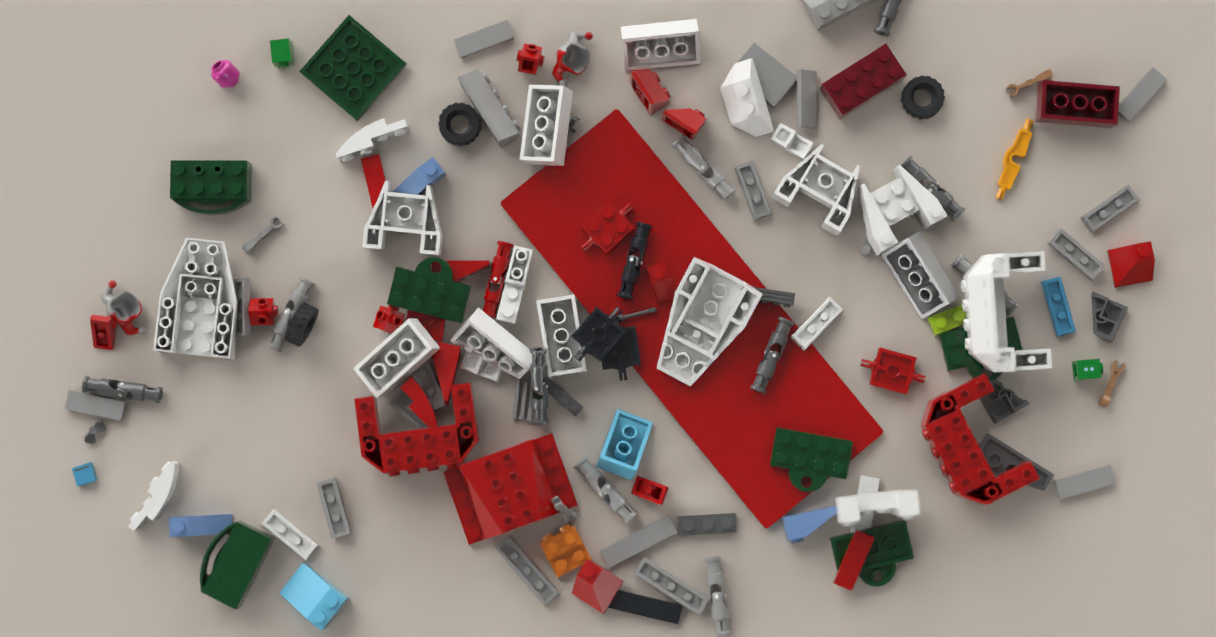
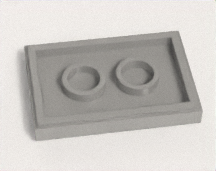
(773, 76)

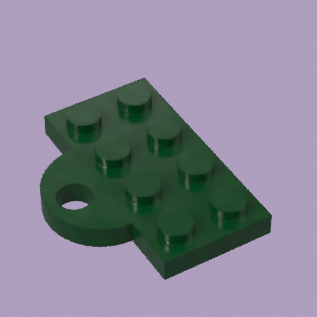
(430, 291)
(958, 357)
(810, 456)
(888, 547)

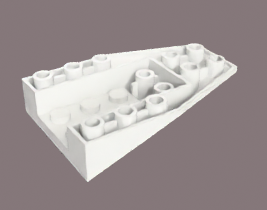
(198, 303)

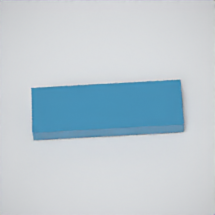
(1058, 306)

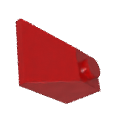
(685, 121)
(1132, 264)
(596, 585)

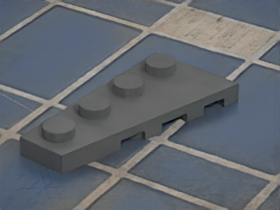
(1003, 457)

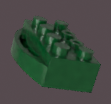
(211, 184)
(235, 563)

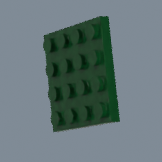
(353, 67)

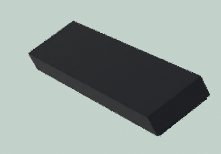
(646, 606)

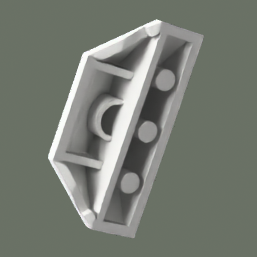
(746, 100)

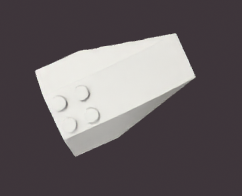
(704, 319)

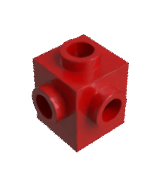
(530, 59)
(262, 311)
(388, 319)

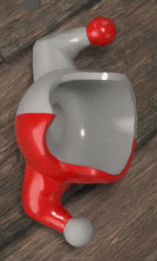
(572, 57)
(123, 309)

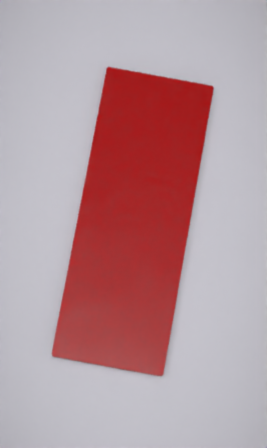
(719, 409)

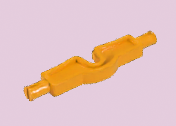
(1010, 168)

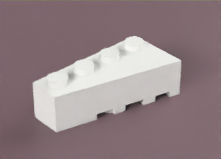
(494, 343)

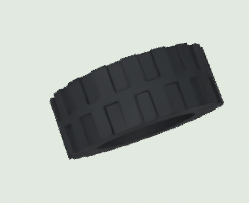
(927, 83)
(462, 138)
(301, 324)

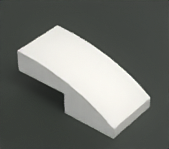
(792, 142)
(474, 363)

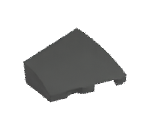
(1106, 316)
(1001, 402)

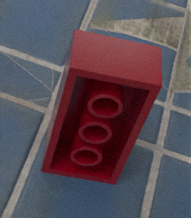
(863, 81)
(1077, 104)

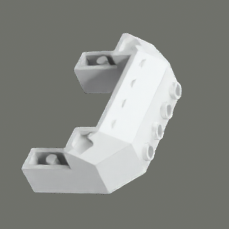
(987, 316)

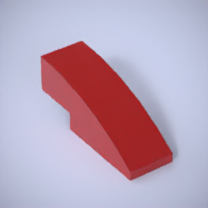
(421, 406)

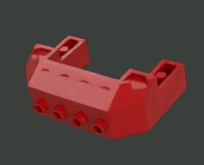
(418, 447)
(959, 452)

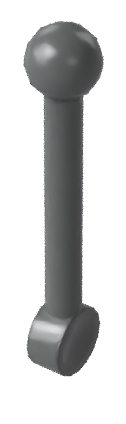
(623, 317)

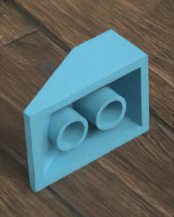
(624, 444)
(313, 596)

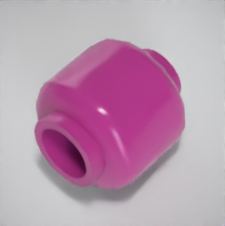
(225, 73)

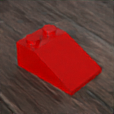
(649, 90)

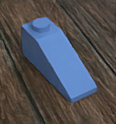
(425, 175)
(804, 523)
(198, 525)

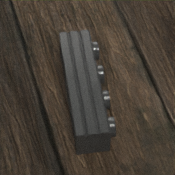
(776, 297)
(562, 397)

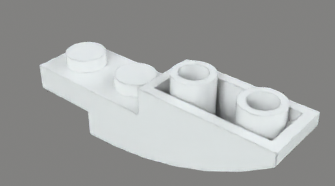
(363, 140)
(514, 285)
(161, 490)

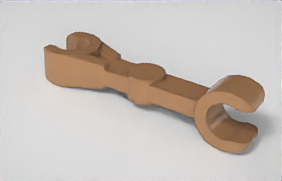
(1043, 76)
(1105, 397)

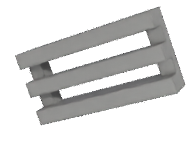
(517, 389)

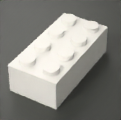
(546, 125)
(558, 322)
(396, 358)

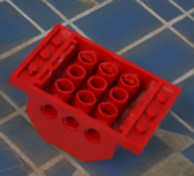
(509, 488)

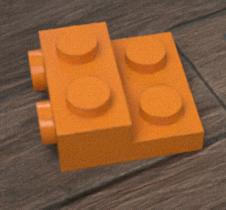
(564, 550)

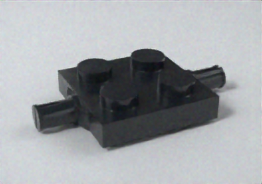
(598, 334)
(624, 353)

